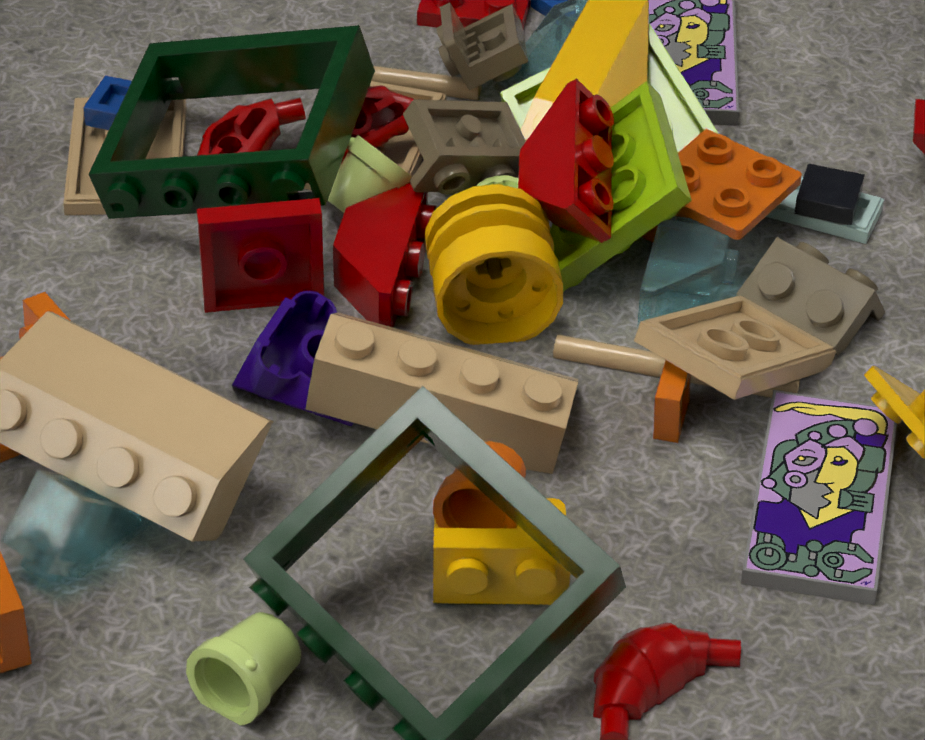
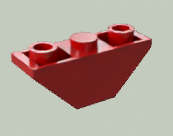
(571, 163)
(380, 251)

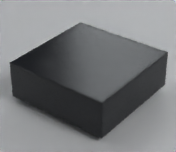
(829, 194)

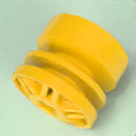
(493, 265)

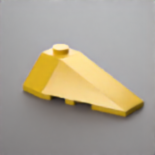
(602, 51)

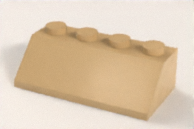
(373, 369)
(127, 427)

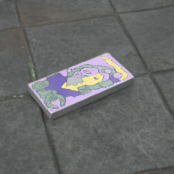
(704, 48)
(821, 498)

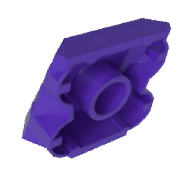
(285, 352)

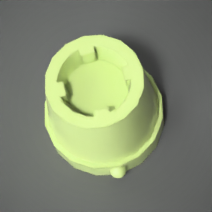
(364, 175)
(243, 667)

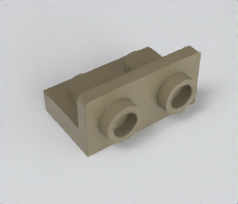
(462, 143)

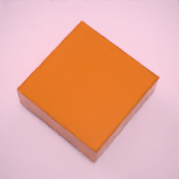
(671, 403)

